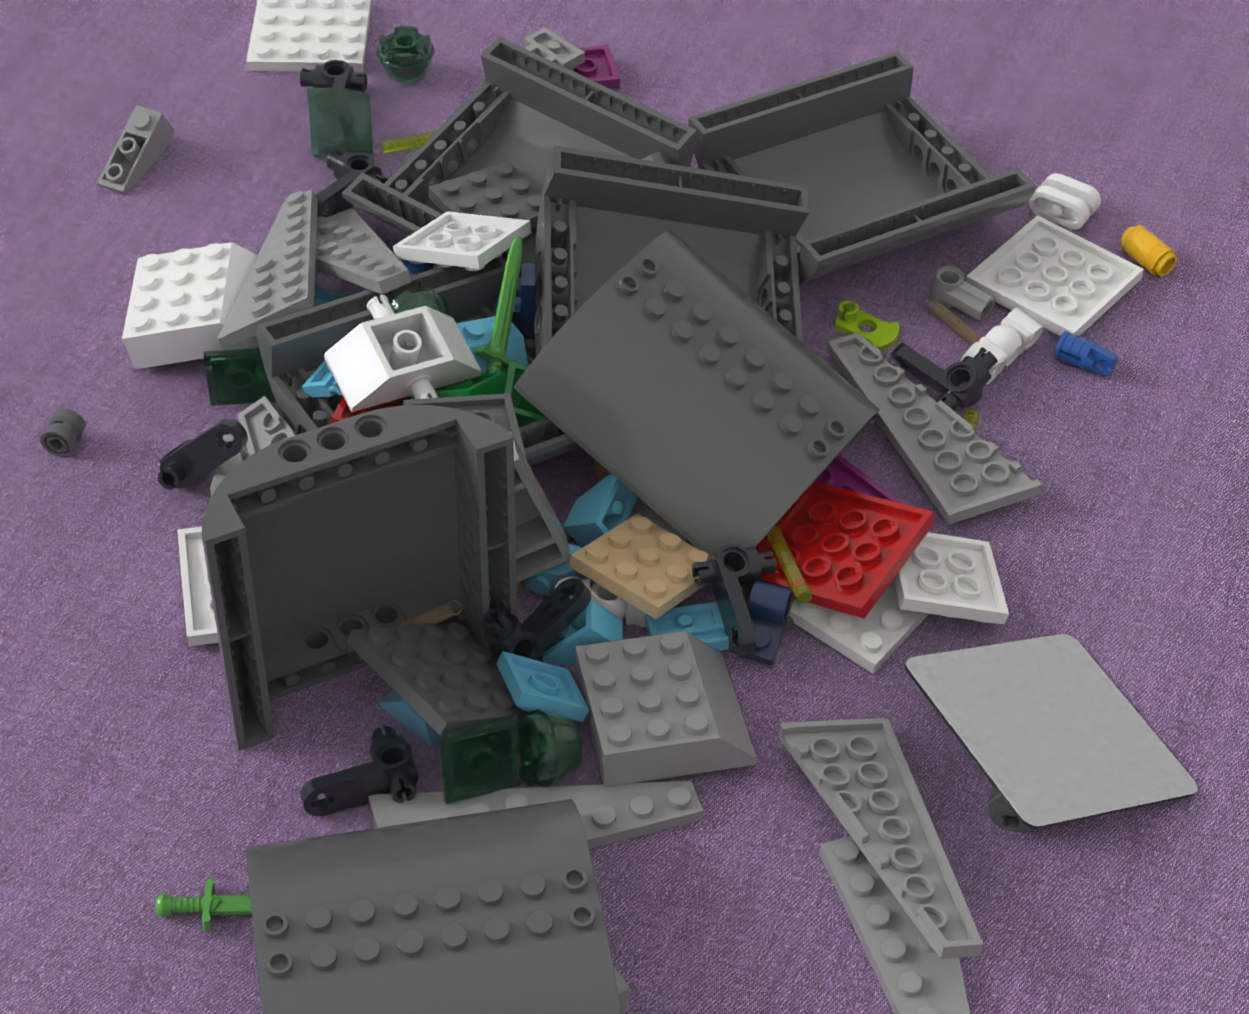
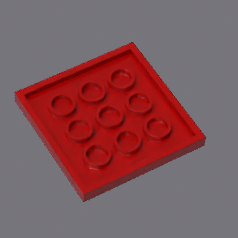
(847, 545)

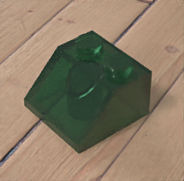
(339, 121)

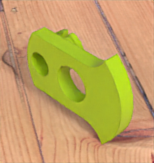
(882, 337)

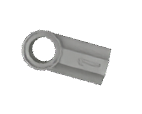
(953, 291)

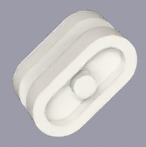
(1065, 201)

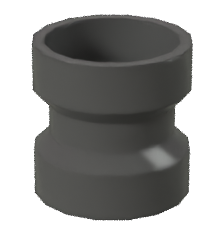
(63, 432)

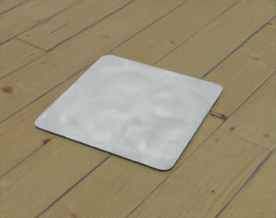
(1050, 730)

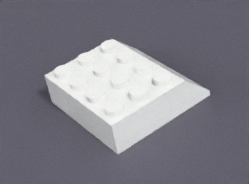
(183, 303)

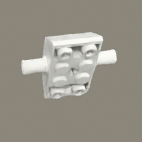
(399, 356)

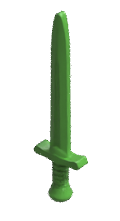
(497, 352)
(209, 905)

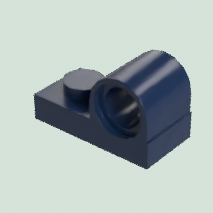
(524, 301)
(769, 612)

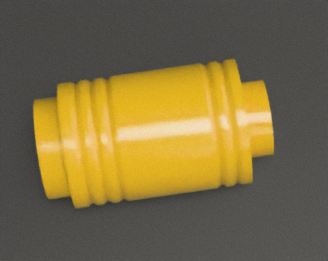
(1148, 250)

